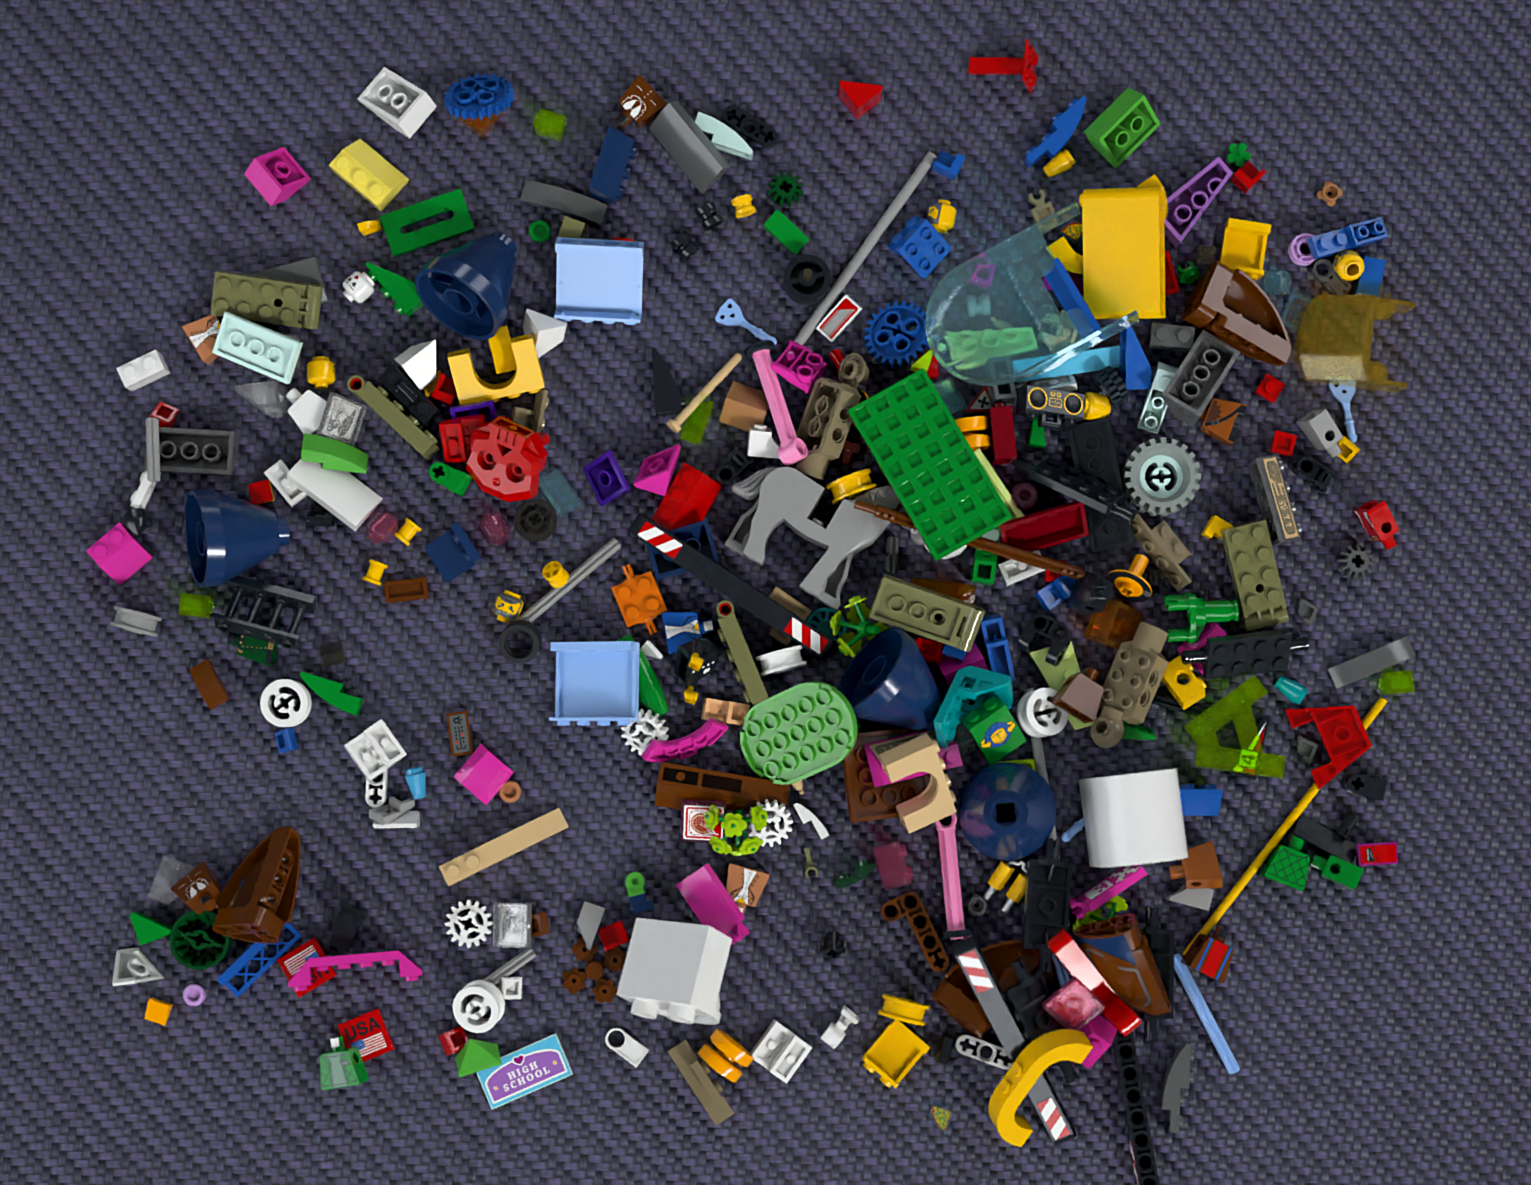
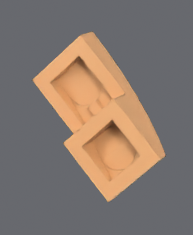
(725, 711)

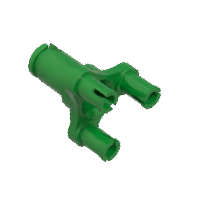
(1198, 613)

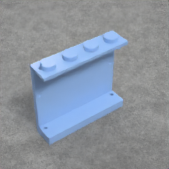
(599, 280)

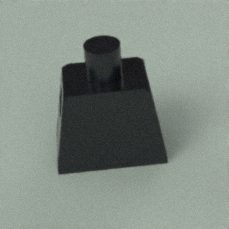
(1090, 595)

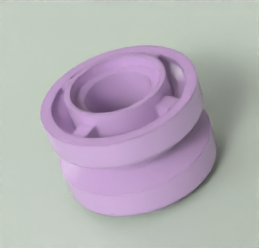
(1294, 250)

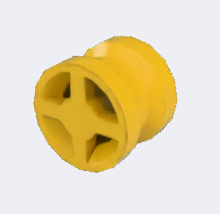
(743, 206)
(555, 574)

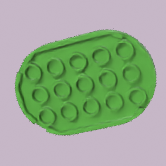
(798, 732)

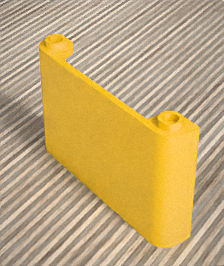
(1124, 251)

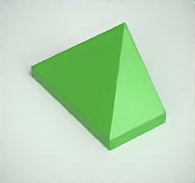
(477, 1056)

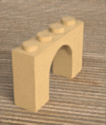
(936, 800)

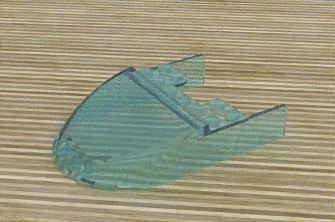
(996, 318)

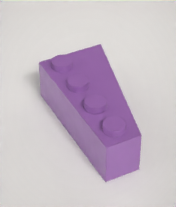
(1192, 199)

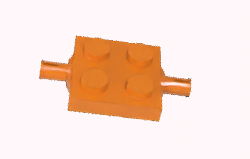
(639, 599)

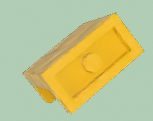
(1245, 246)
(894, 1053)

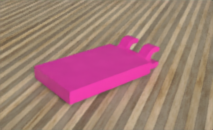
(713, 903)

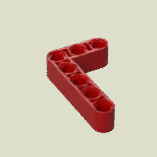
(1078, 965)

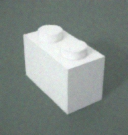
(143, 370)

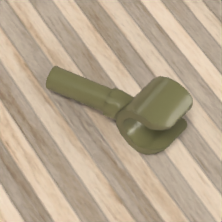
(809, 862)

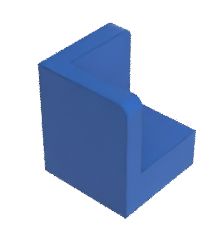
(948, 164)

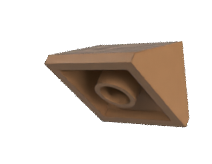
(744, 407)

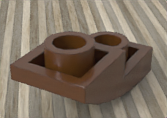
(208, 684)

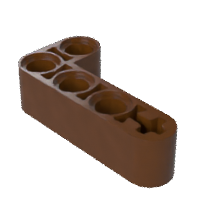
(920, 933)

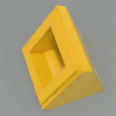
(1348, 448)

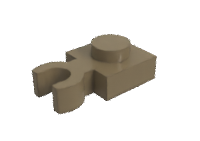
(1041, 209)

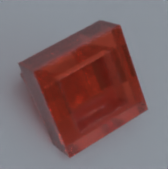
(849, 449)

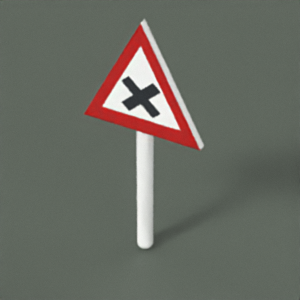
(981, 402)

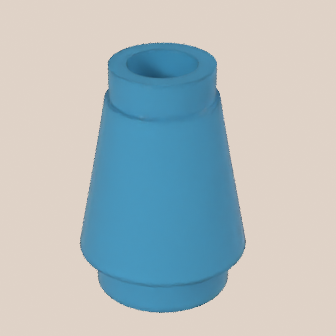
(416, 781)

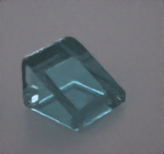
(1277, 282)

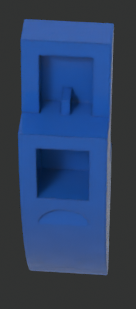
(1063, 127)
(1347, 238)

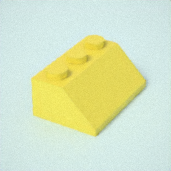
(368, 173)

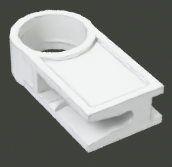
(631, 1050)

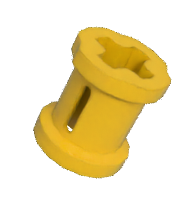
(407, 531)
(375, 572)

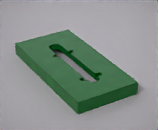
(406, 243)

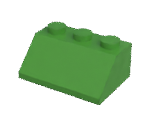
(1122, 127)

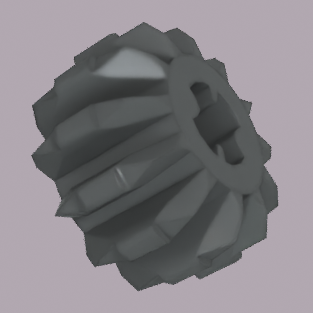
(1351, 568)

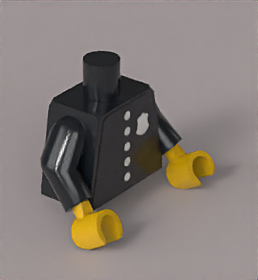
(696, 661)

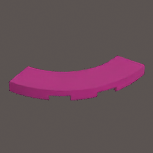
(685, 747)

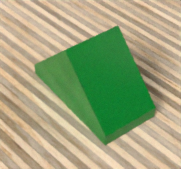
(147, 928)

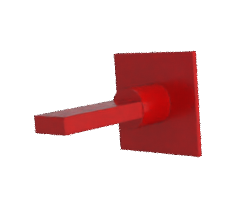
(1008, 66)

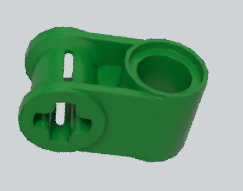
(453, 479)

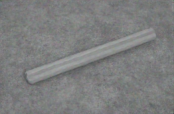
(574, 578)

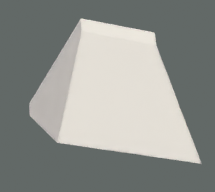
(546, 330)
(419, 363)
(133, 968)

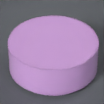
(194, 994)

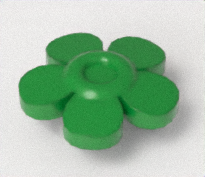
(1238, 154)

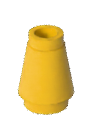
(1059, 163)

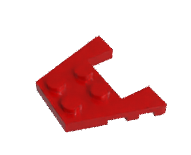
(1340, 733)

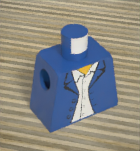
(683, 628)

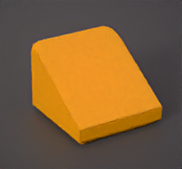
(158, 1011)

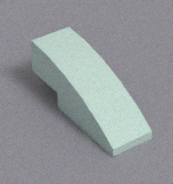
(723, 136)

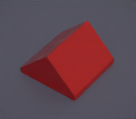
(859, 96)

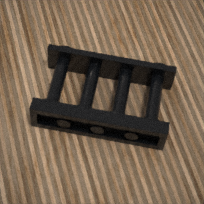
(262, 593)

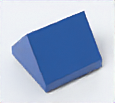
(286, 740)

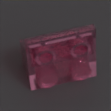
(892, 865)

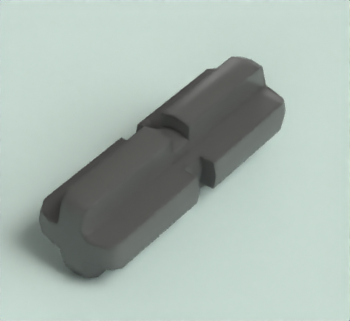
(892, 559)

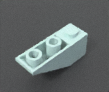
(1154, 405)

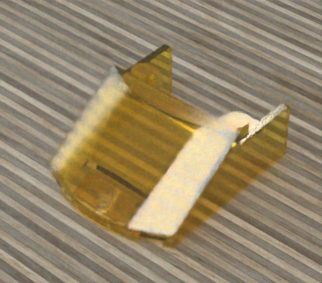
(1337, 340)

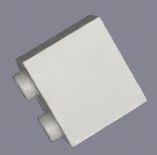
(675, 971)

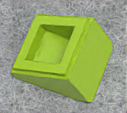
(923, 362)

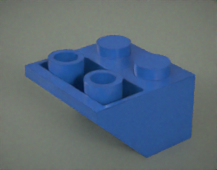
(1200, 801)

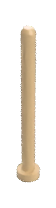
(675, 424)

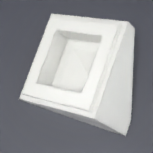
(651, 651)
(511, 987)

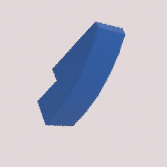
(996, 645)

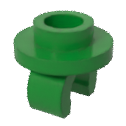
(1189, 274)

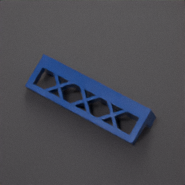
(1068, 292)
(249, 955)

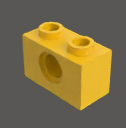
(1184, 694)

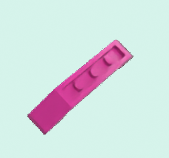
(304, 976)

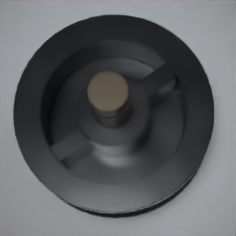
(807, 279)

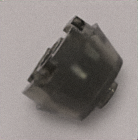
(535, 520)

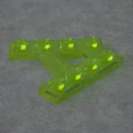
(1251, 756)

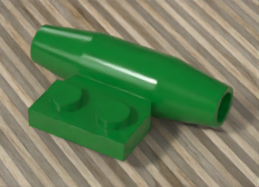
(650, 689)

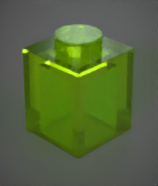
(550, 124)
(195, 606)
(1396, 682)

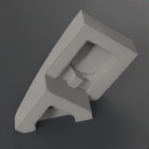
(391, 812)
(1193, 897)
(589, 922)

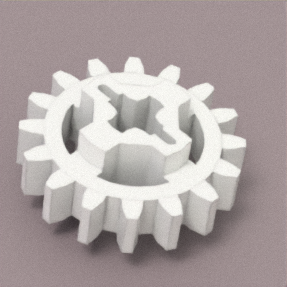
(645, 731)
(772, 832)
(465, 933)

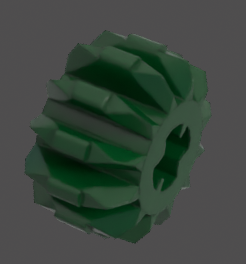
(791, 183)

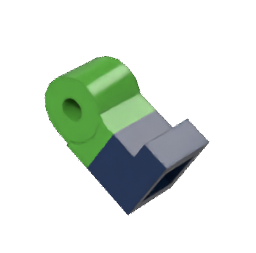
(635, 887)

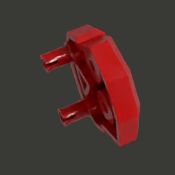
(511, 448)

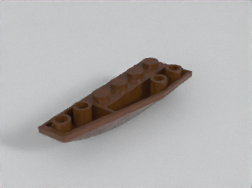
(692, 783)

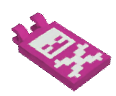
(1106, 889)

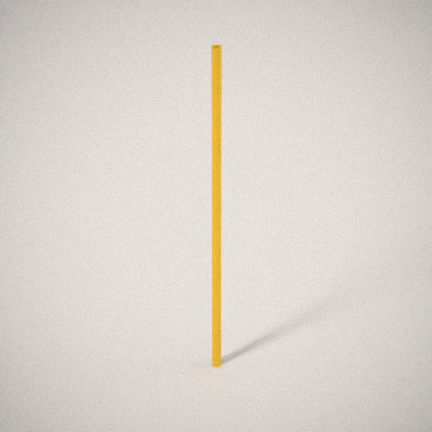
(1276, 838)

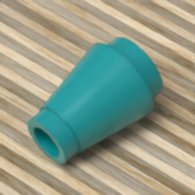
(1292, 690)

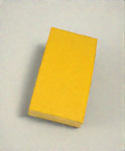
(502, 351)

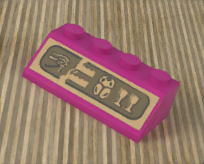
(950, 755)

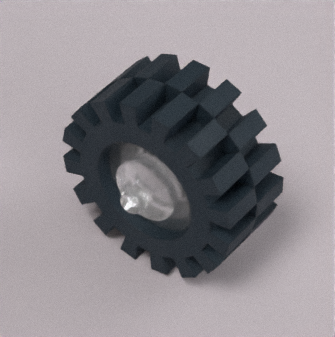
(1111, 385)

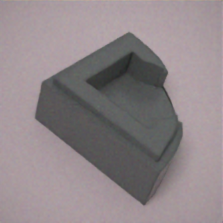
(1306, 611)
(1306, 749)

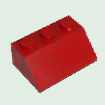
(687, 499)

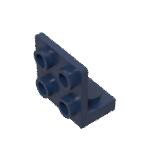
(453, 553)

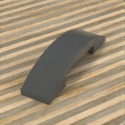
(563, 201)
(1371, 662)

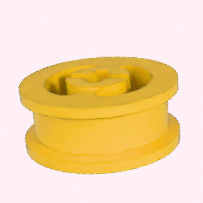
(851, 486)
(903, 1009)

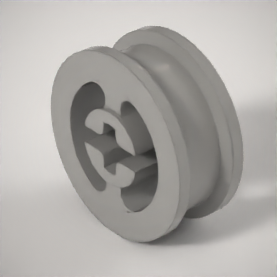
(135, 621)

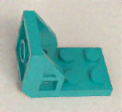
(974, 686)

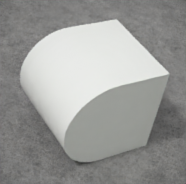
(1133, 818)

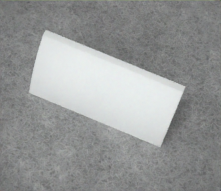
(335, 491)

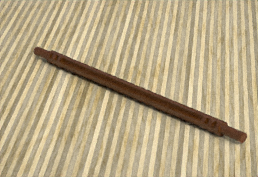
(982, 543)

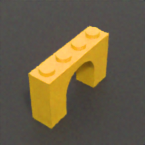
(473, 389)

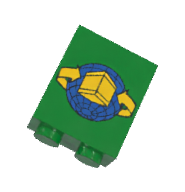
(994, 729)

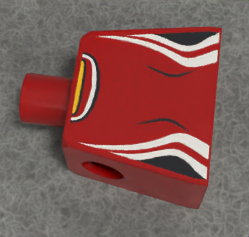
(1378, 522)

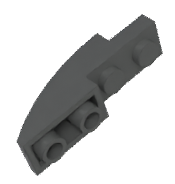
(1176, 1077)

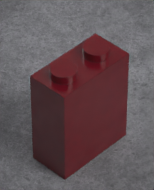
(1001, 434)

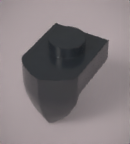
(137, 520)

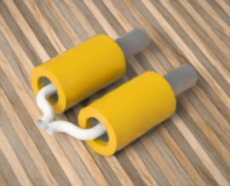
(1000, 878)

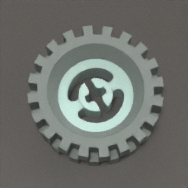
(1161, 453)

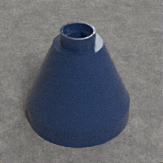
(470, 285)
(228, 536)
(892, 683)
(1033, 808)

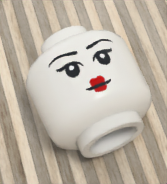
(358, 287)

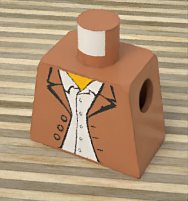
(203, 336)
(745, 885)

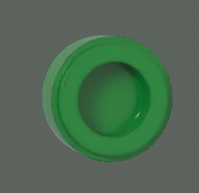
(539, 231)

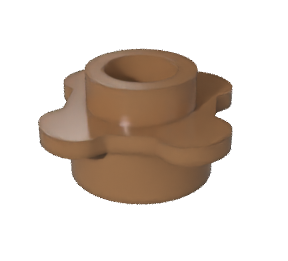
(1335, 191)

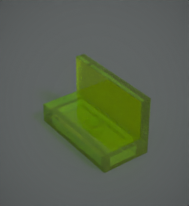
(697, 423)

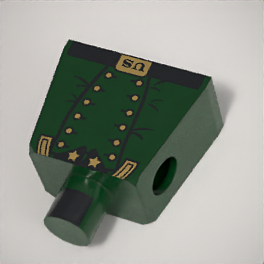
(254, 649)

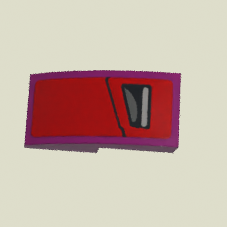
(1376, 854)

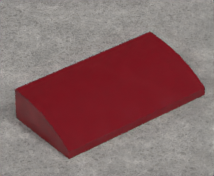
(1045, 527)

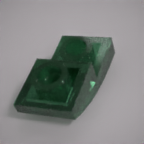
(861, 871)

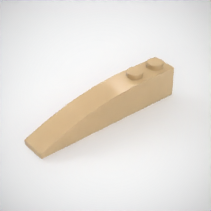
(503, 847)

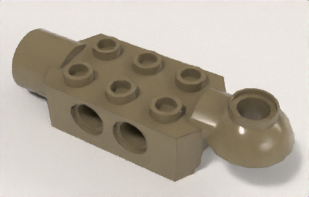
(826, 415)
(1130, 684)

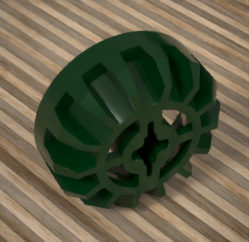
(182, 934)

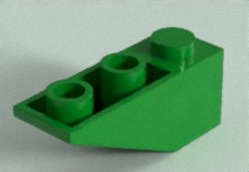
(399, 288)
(985, 562)

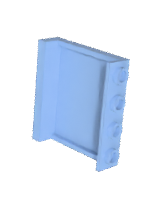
(596, 682)

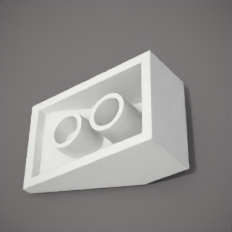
(397, 102)

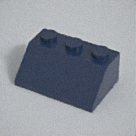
(612, 167)
(696, 535)

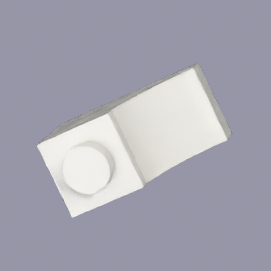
(761, 442)

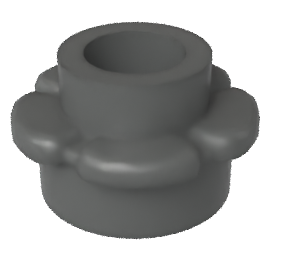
(981, 909)

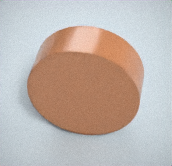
(510, 791)

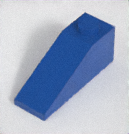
(1133, 365)

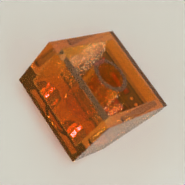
(1113, 625)

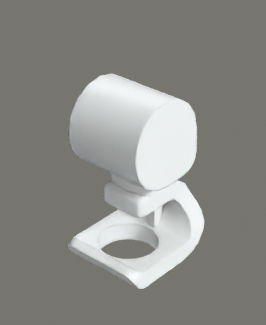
(836, 1032)

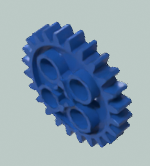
(478, 96)
(890, 350)

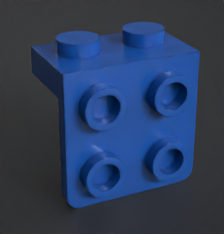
(920, 245)

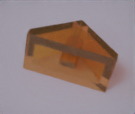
(480, 127)

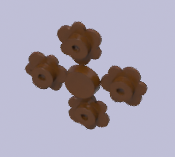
(594, 970)

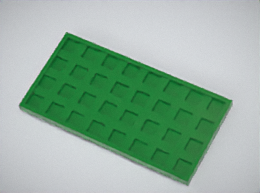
(929, 464)

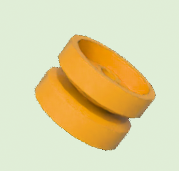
(971, 428)
(723, 1058)

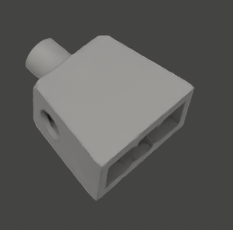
(1321, 431)

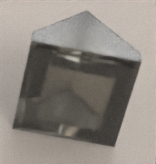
(333, 654)

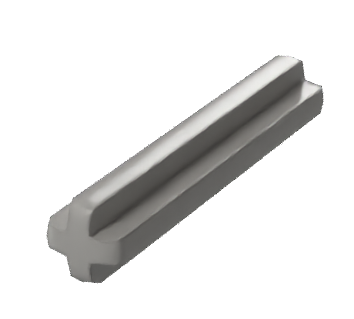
(153, 450)
(511, 966)

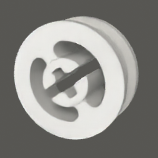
(781, 661)
(276, 688)
(1045, 724)
(470, 1014)

